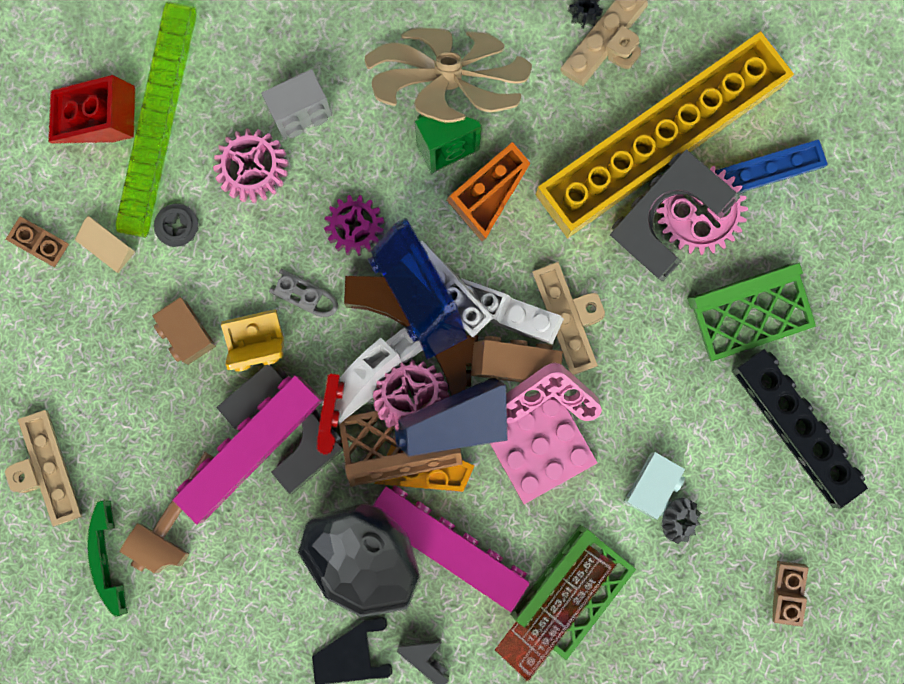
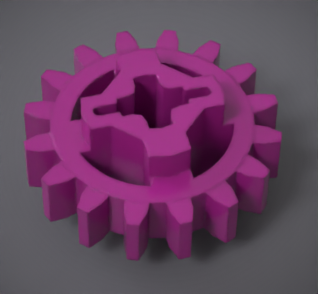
(342, 221)

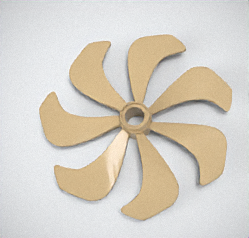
(444, 73)

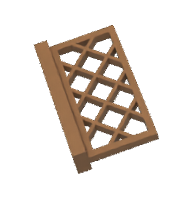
(388, 466)

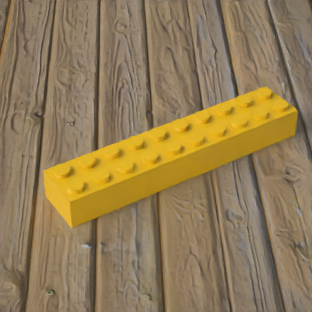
(668, 128)

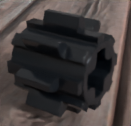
(582, 17)

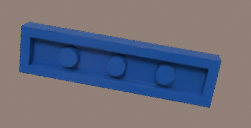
(776, 166)

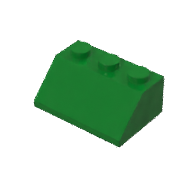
(446, 142)

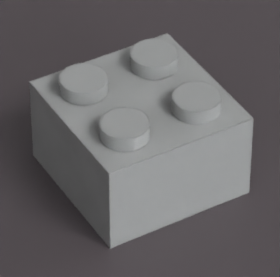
(297, 104)

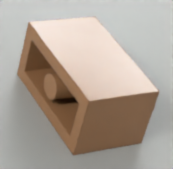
(183, 331)

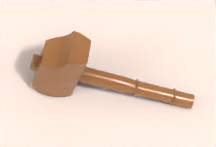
(149, 547)

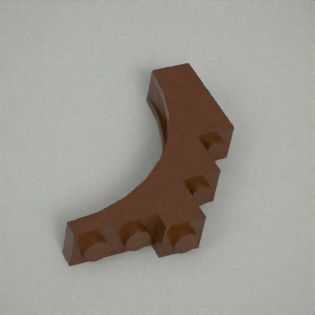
(376, 296)

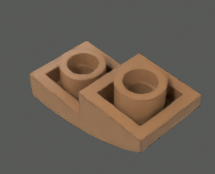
(37, 241)
(789, 591)

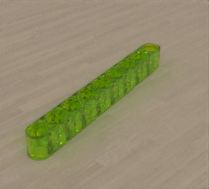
(156, 119)

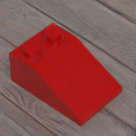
(92, 112)

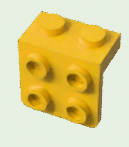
(253, 340)

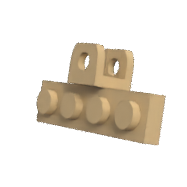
(607, 38)
(573, 311)
(45, 469)

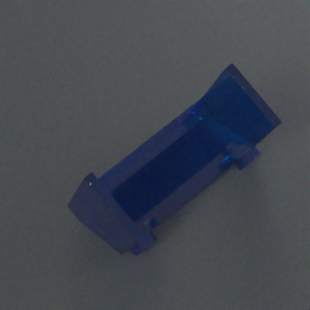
(418, 289)

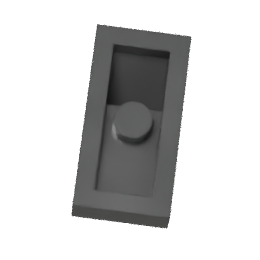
(418, 655)

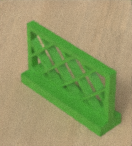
(752, 287)
(555, 573)

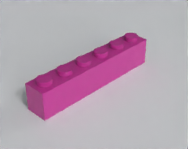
(248, 449)
(453, 551)

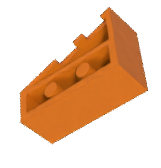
(488, 191)

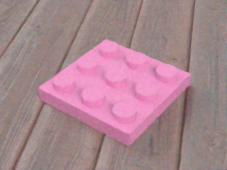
(543, 450)

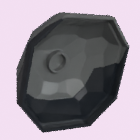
(360, 560)

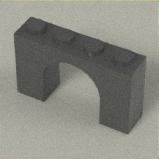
(684, 177)
(306, 459)

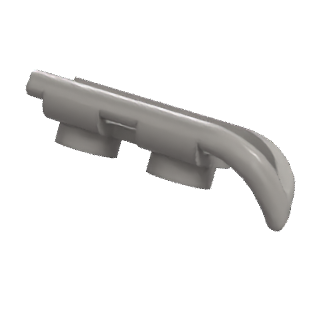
(309, 298)

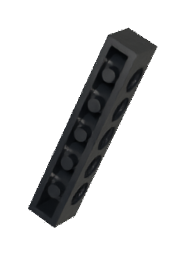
(851, 479)

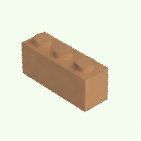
(511, 360)

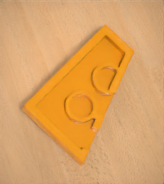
(449, 478)

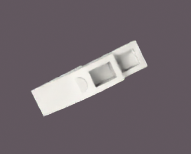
(471, 310)
(517, 315)
(371, 367)

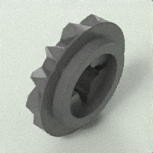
(169, 215)
(678, 510)

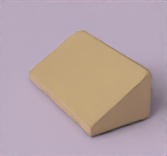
(104, 244)

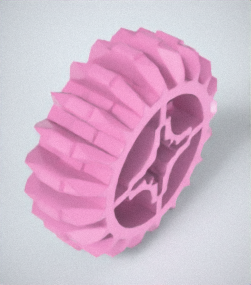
(260, 146)
(430, 387)

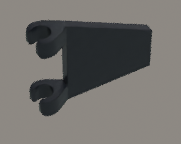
(349, 657)

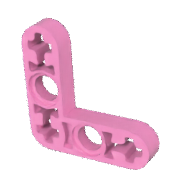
(544, 381)

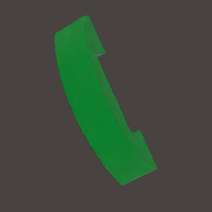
(112, 597)

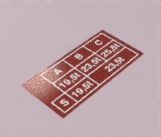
(529, 646)

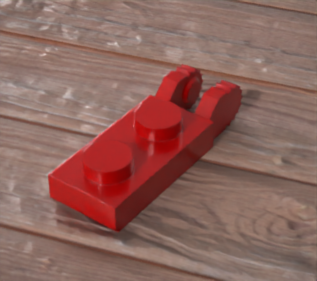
(329, 415)

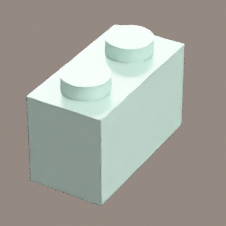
(655, 485)

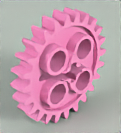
(683, 228)

